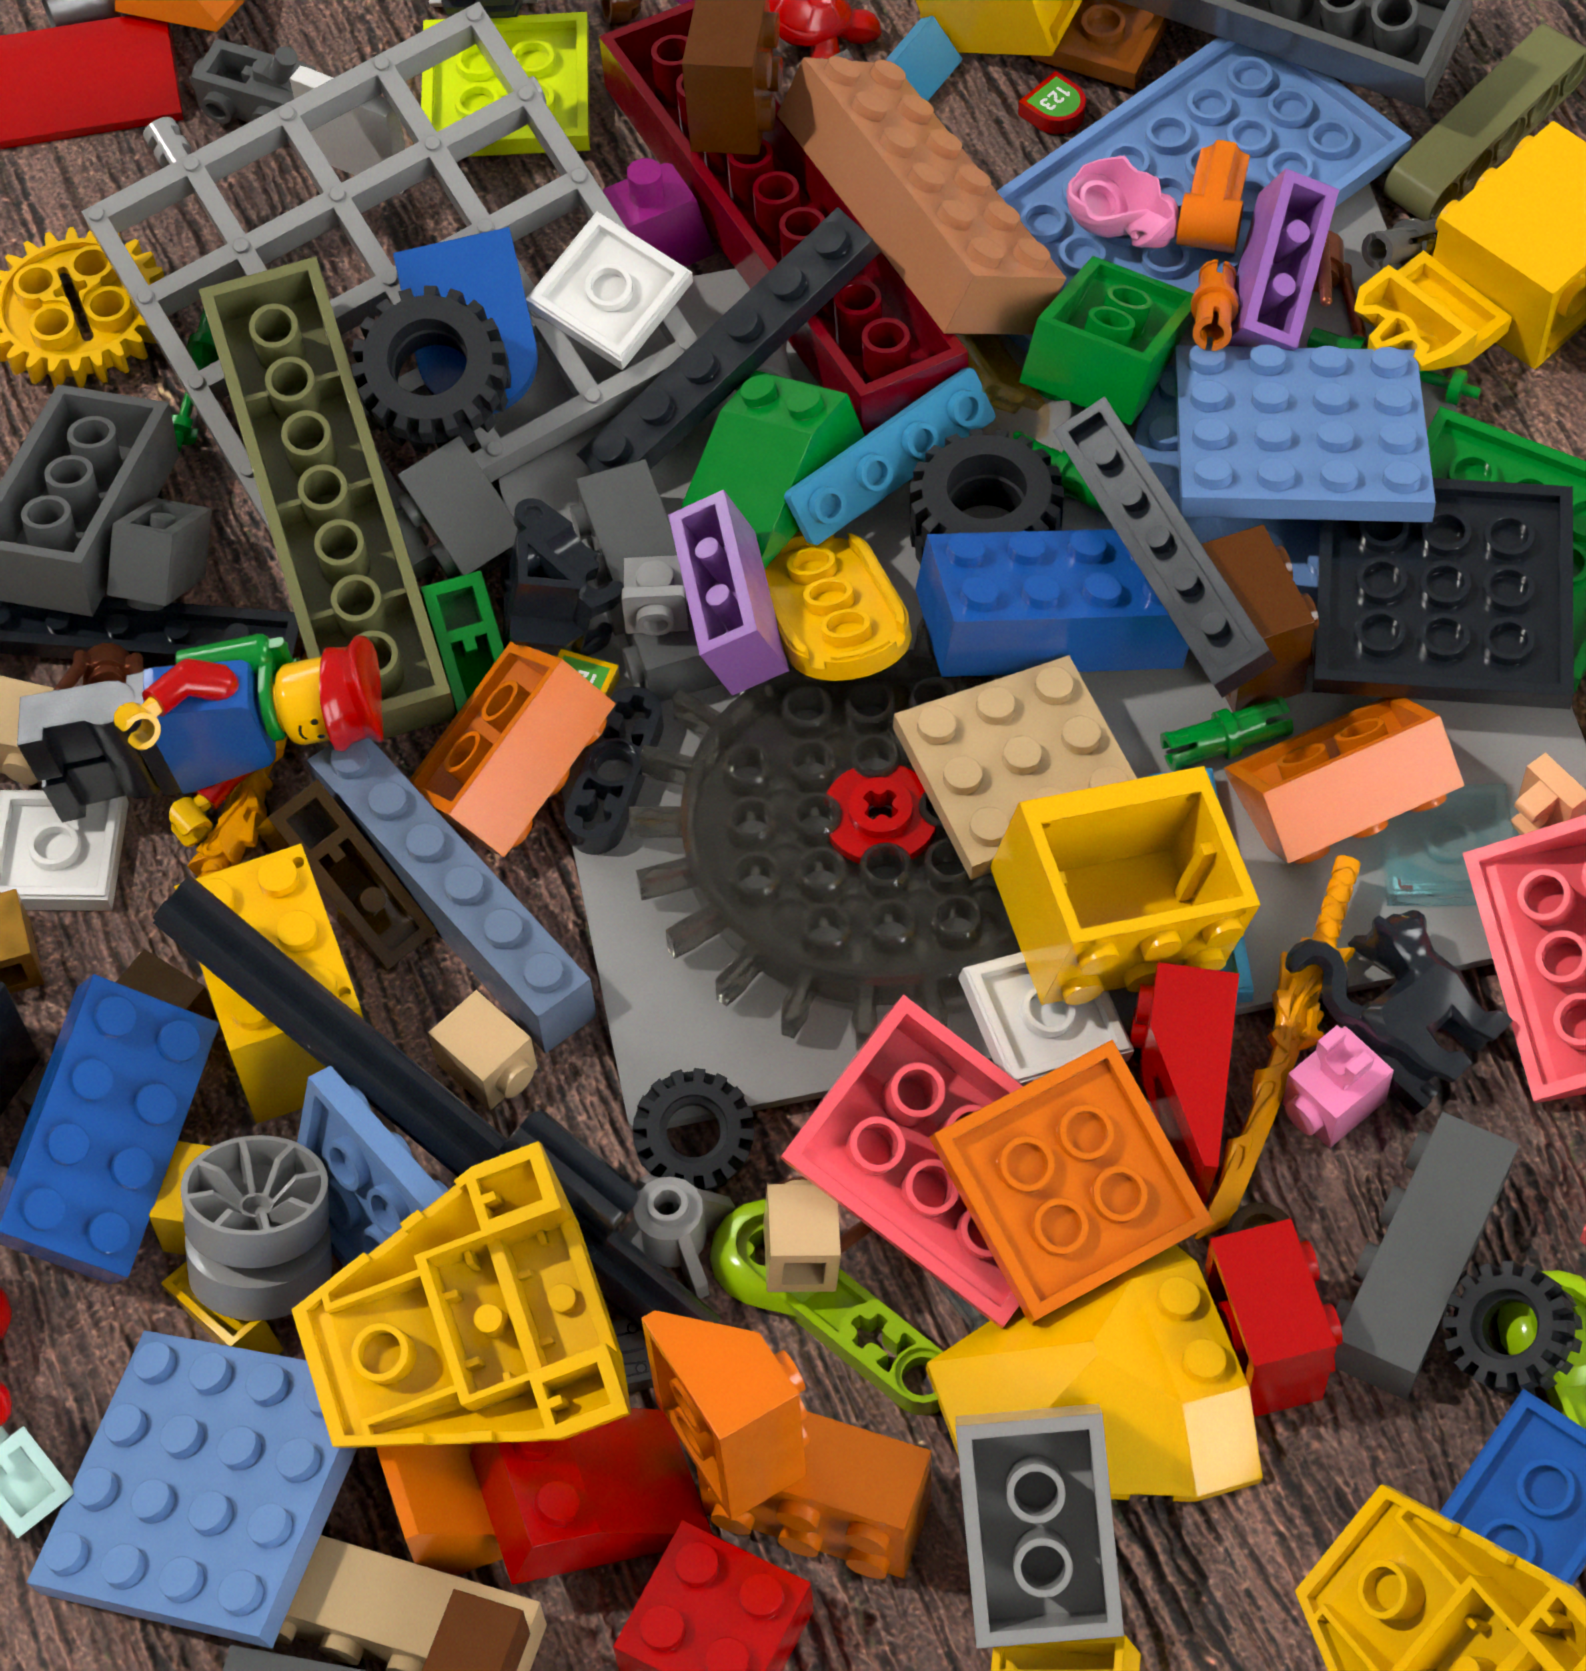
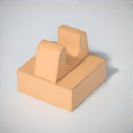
(1547, 796)

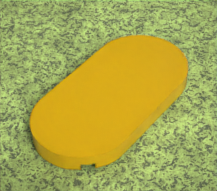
(836, 609)

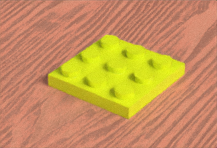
(547, 47)

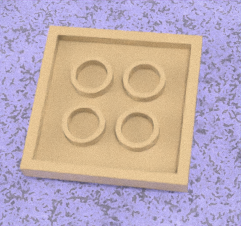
(1006, 746)

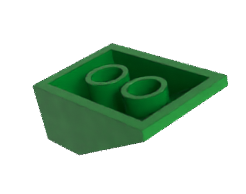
(1107, 338)
(766, 444)

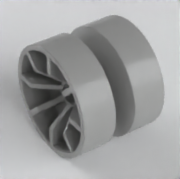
(256, 1226)

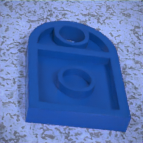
(484, 271)

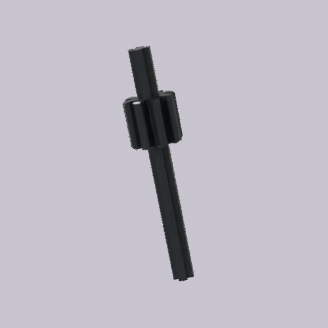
(418, 1101)

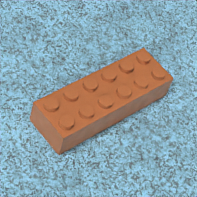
(920, 197)

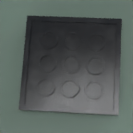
(1453, 603)

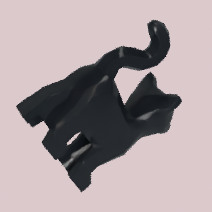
(1404, 1018)

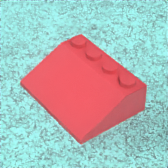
(1536, 930)
(875, 1154)

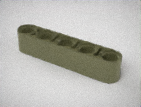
(1487, 123)

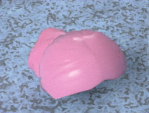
(1119, 200)

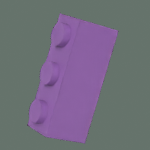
(1281, 260)
(727, 593)

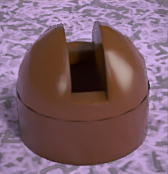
(620, 10)

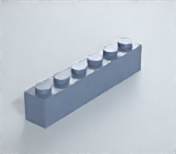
(459, 894)

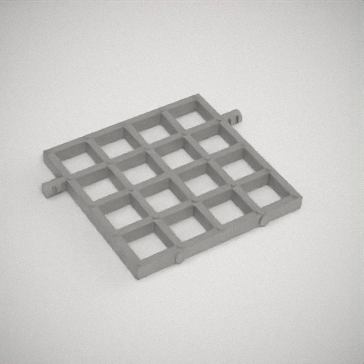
(342, 205)

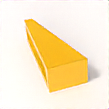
(222, 1329)
(1073, 1655)

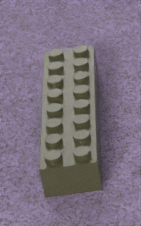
(325, 484)

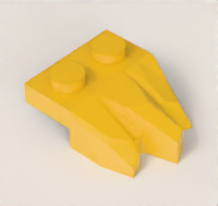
(1429, 312)

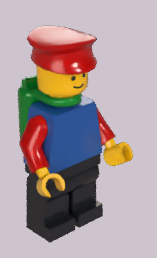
(196, 724)

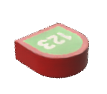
(1054, 105)

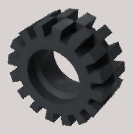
(701, 1090)
(1473, 1314)

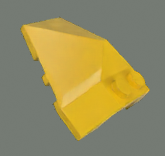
(469, 1322)
(1145, 1353)
(1434, 1596)

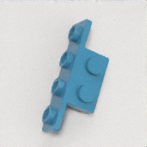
(887, 456)

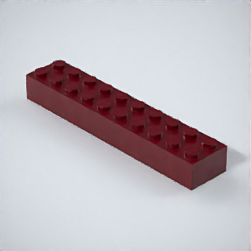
(874, 332)

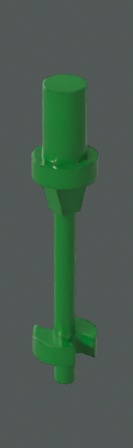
(203, 352)
(1455, 386)

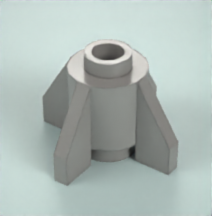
(673, 1224)

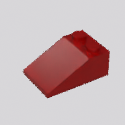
(1185, 1059)
(587, 1496)

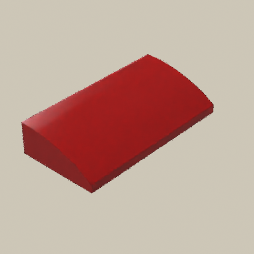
(86, 79)

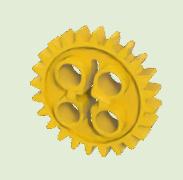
(38, 320)

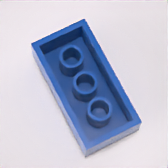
(1038, 596)
(103, 1129)

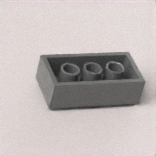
(73, 478)

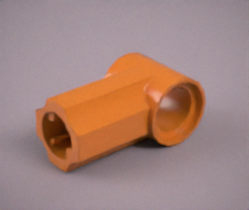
(1214, 208)

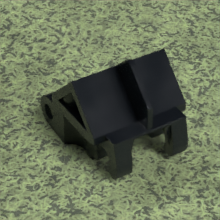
(548, 588)

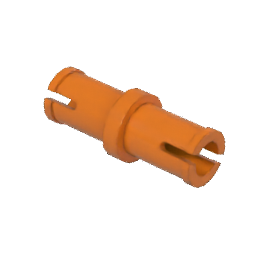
(1214, 305)

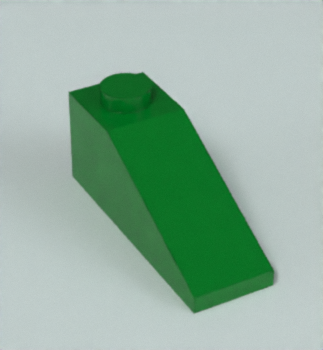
(463, 632)

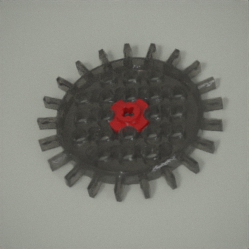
(874, 823)

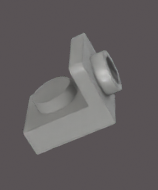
(654, 596)

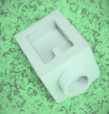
(28, 1482)

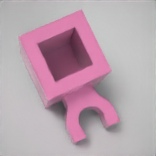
(1336, 1086)

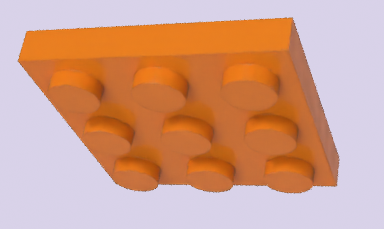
(1070, 1181)

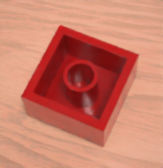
(1274, 1314)
(714, 1610)

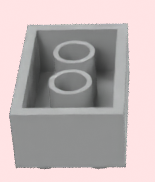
(1039, 1526)

